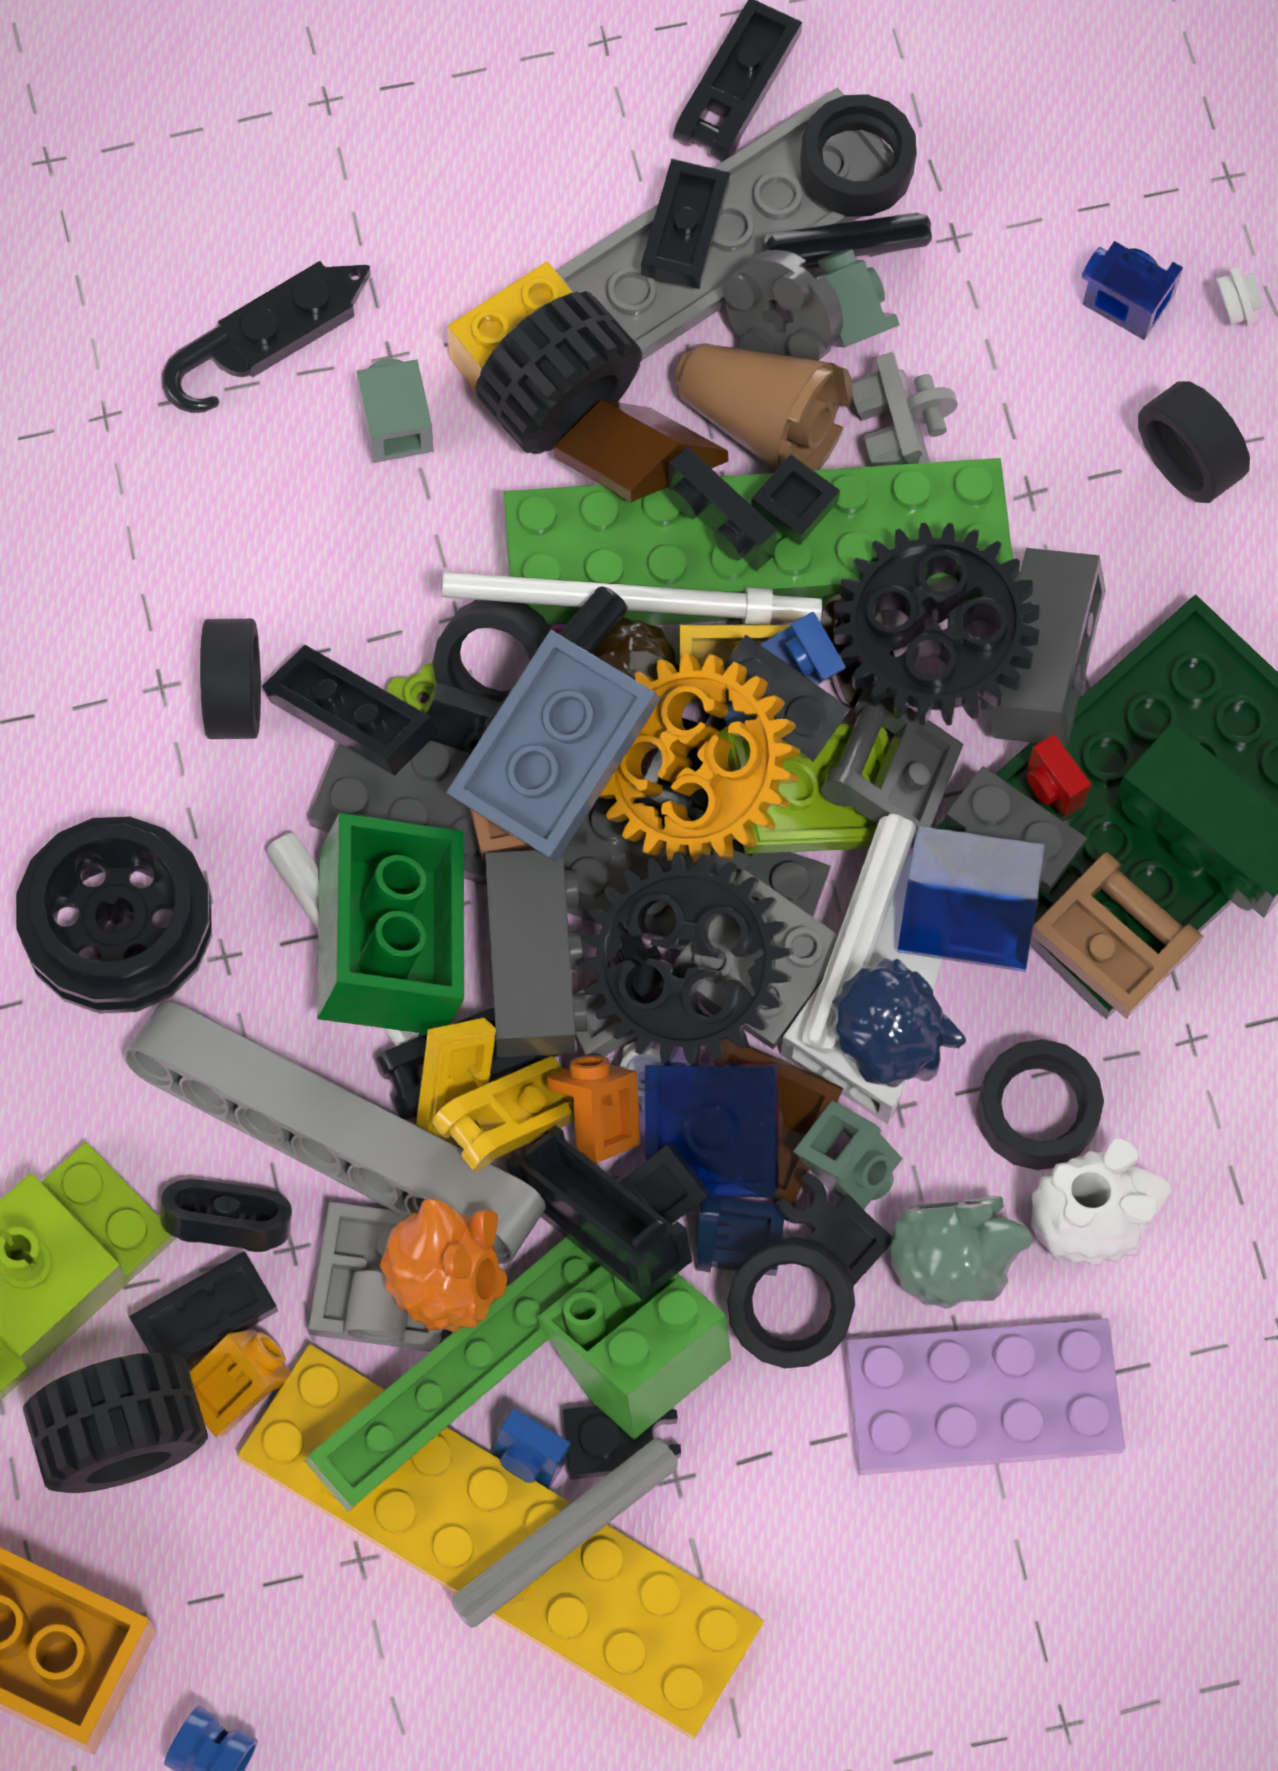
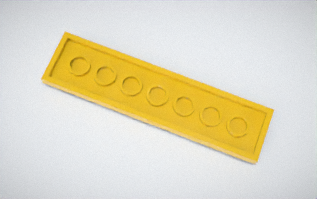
(458, 1512)

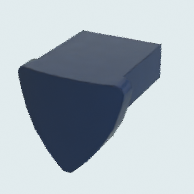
(732, 1231)

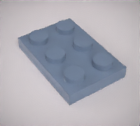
(553, 745)

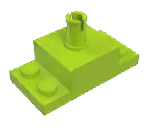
(66, 1255)

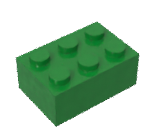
(390, 924)

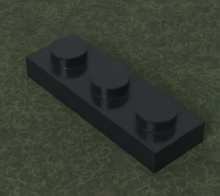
(350, 709)

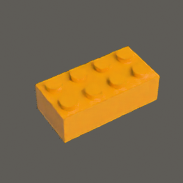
(65, 1652)

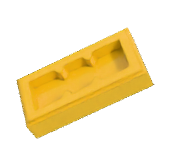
(454, 1064)

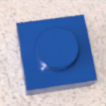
(530, 1450)

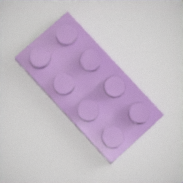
(984, 1396)

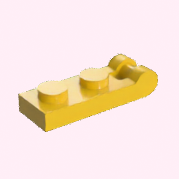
(509, 1113)

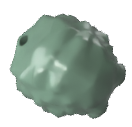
(956, 1250)

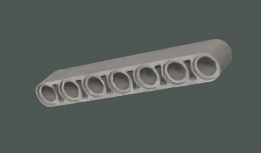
(323, 1124)

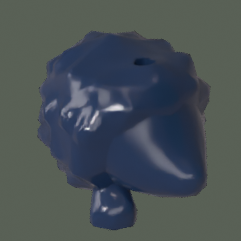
(892, 1024)

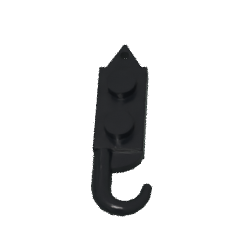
(268, 329)

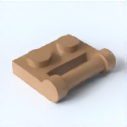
(1103, 948)

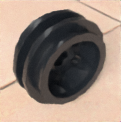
(135, 963)

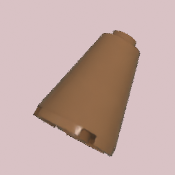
(767, 400)

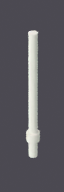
(755, 606)

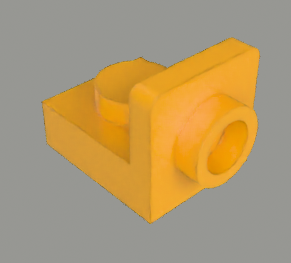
(237, 1377)

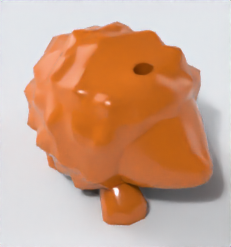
(444, 1266)

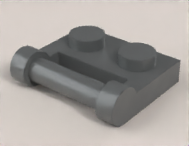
(911, 773)

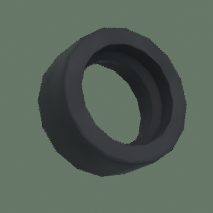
(865, 114)
(1194, 441)
(511, 617)
(230, 678)
(1053, 1058)
(777, 1350)

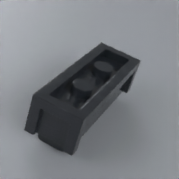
(602, 1215)

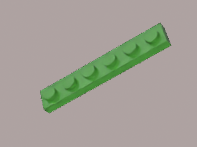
(446, 1381)

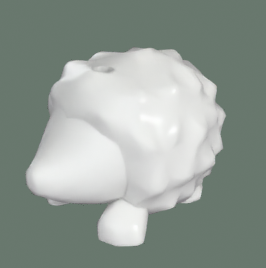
(1097, 1205)

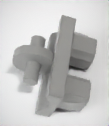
(890, 392)

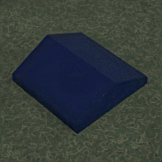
(971, 898)

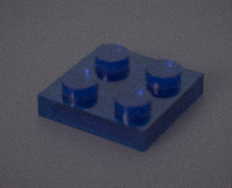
(719, 1121)

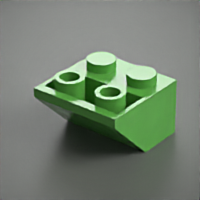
(635, 1352)

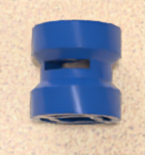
(208, 1746)

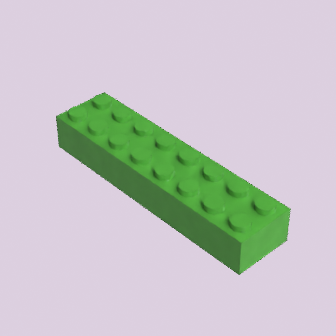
(651, 543)

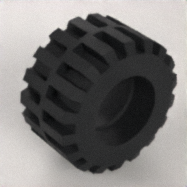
(557, 370)
(115, 1422)

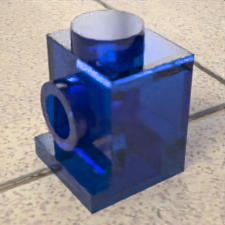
(1129, 287)

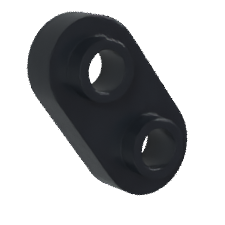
(225, 1214)

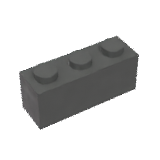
(1070, 604)
(533, 954)

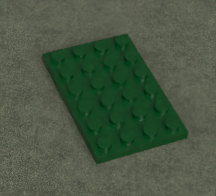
(1218, 694)

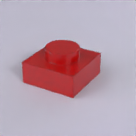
(1057, 777)

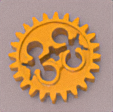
(736, 797)

